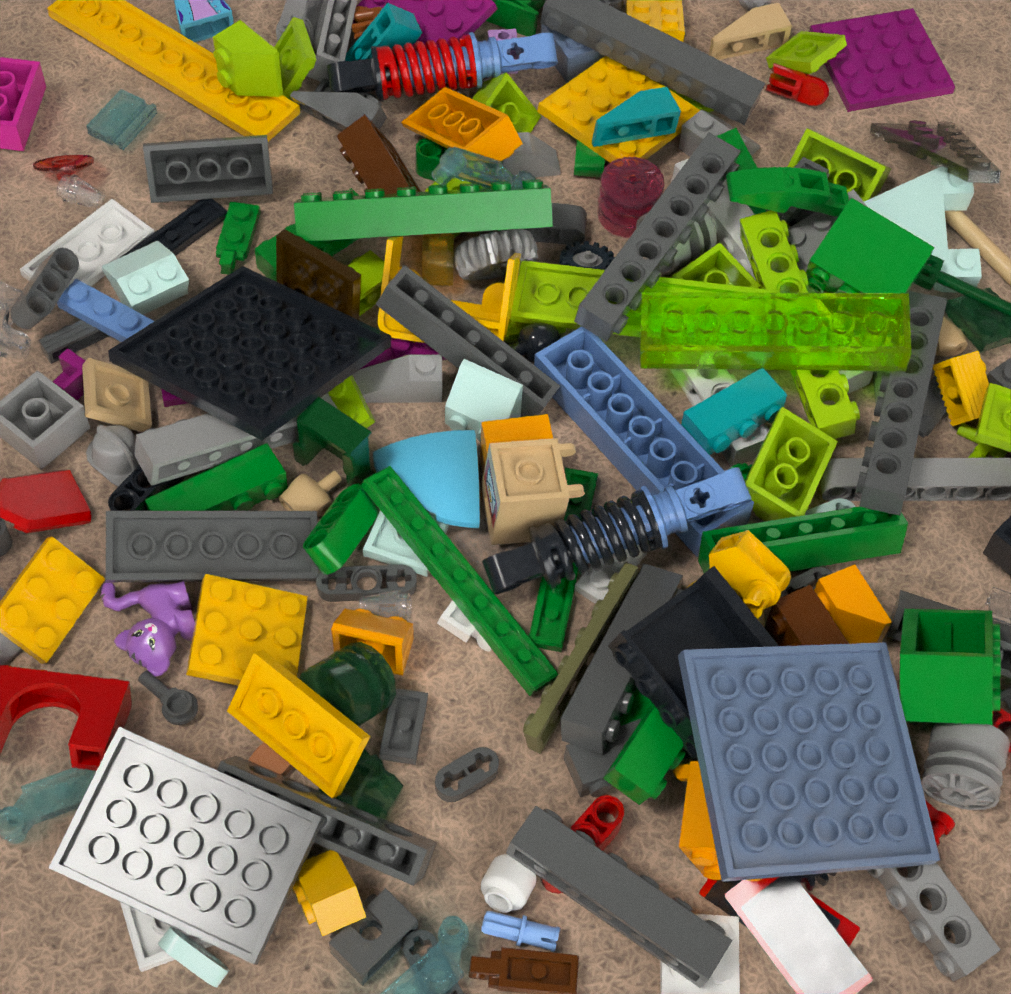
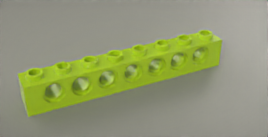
(767, 230)

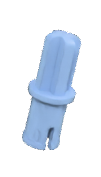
(520, 930)

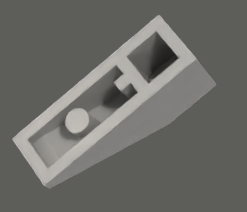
(402, 380)

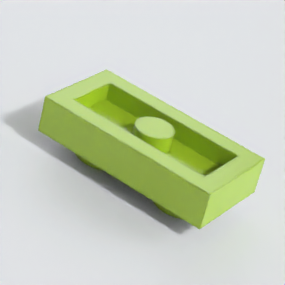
(351, 402)

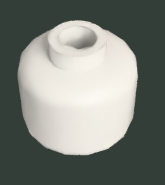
(507, 884)

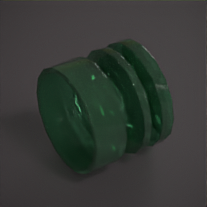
(353, 681)

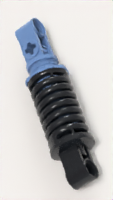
(612, 529)

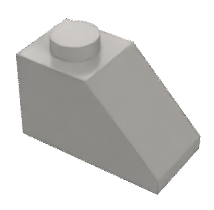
(533, 157)

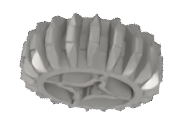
(488, 254)

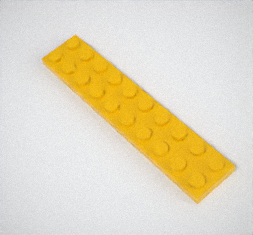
(172, 63)

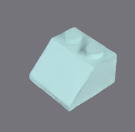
(147, 278)
(481, 397)

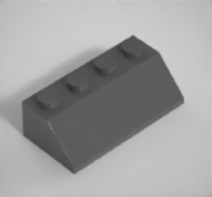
(208, 168)

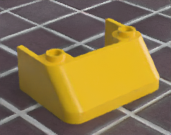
(492, 314)

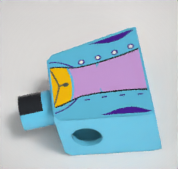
(202, 18)

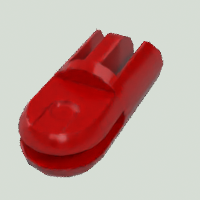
(797, 86)

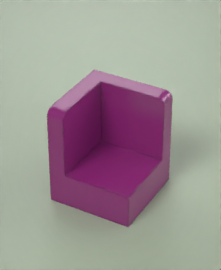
(72, 376)

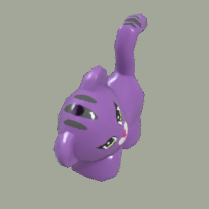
(153, 639)

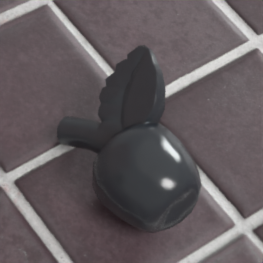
(534, 339)

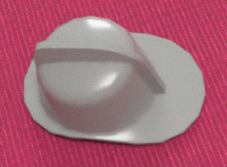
(113, 452)

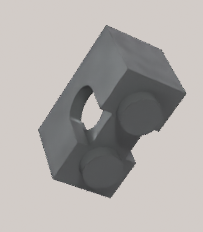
(363, 956)

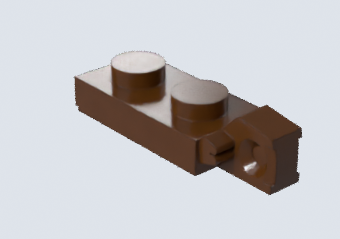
(527, 971)

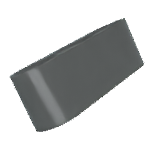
(568, 226)
(44, 288)

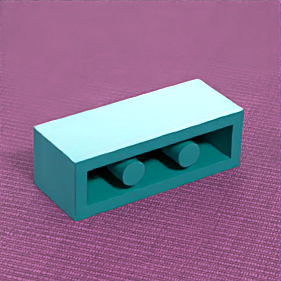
(734, 411)

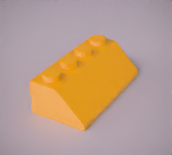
(465, 124)

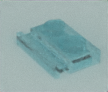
(121, 119)

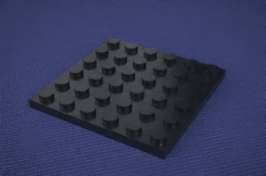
(250, 351)

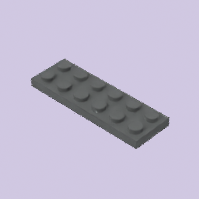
(216, 543)

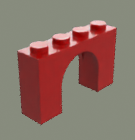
(97, 701)

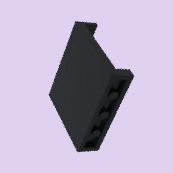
(697, 618)

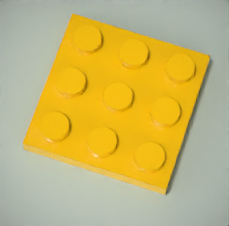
(242, 619)

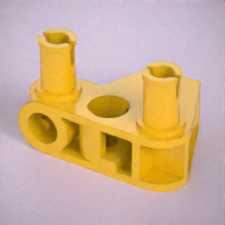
(750, 570)

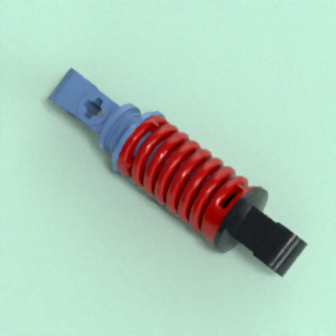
(439, 63)

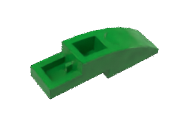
(786, 187)

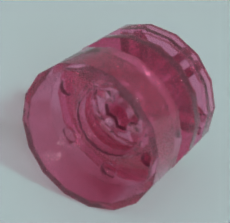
(626, 193)

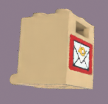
(525, 487)

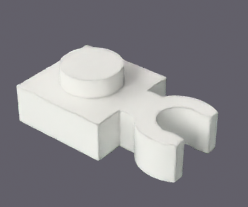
(460, 626)

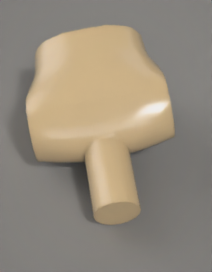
(951, 340)
(309, 495)

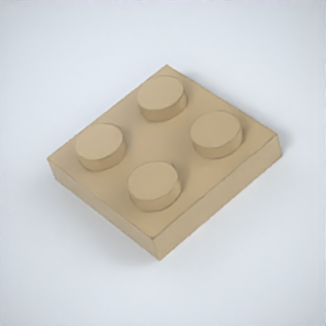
(116, 396)

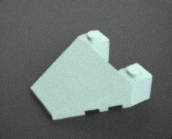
(921, 209)

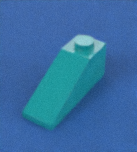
(388, 28)
(639, 117)

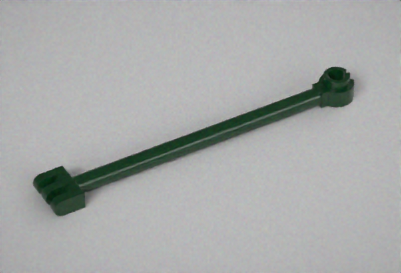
(932, 273)

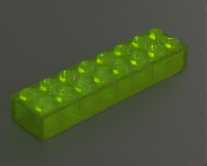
(775, 331)

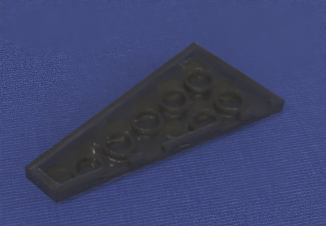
(944, 145)

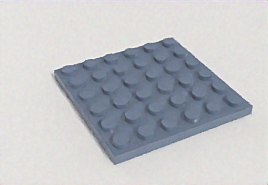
(805, 760)

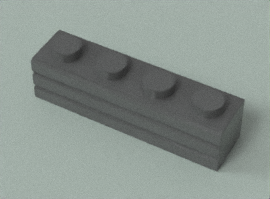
(73, 336)

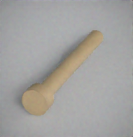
(979, 240)

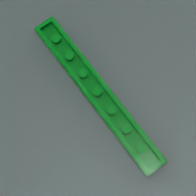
(460, 581)

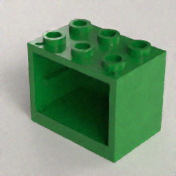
(866, 255)
(950, 666)

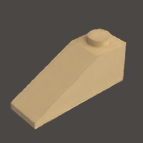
(753, 32)

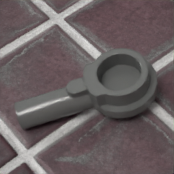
(177, 704)

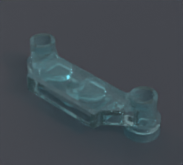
(474, 169)
(44, 801)
(439, 967)

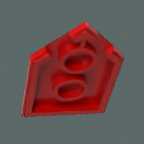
(43, 501)

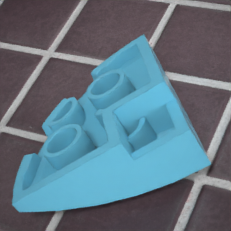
(439, 473)

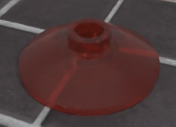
(63, 164)

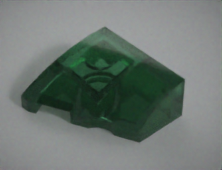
(371, 787)

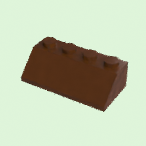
(374, 157)

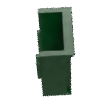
(331, 429)

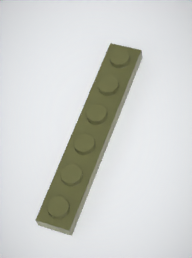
(556, 696)

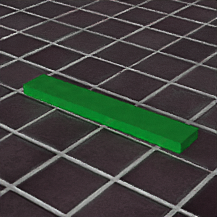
(554, 605)

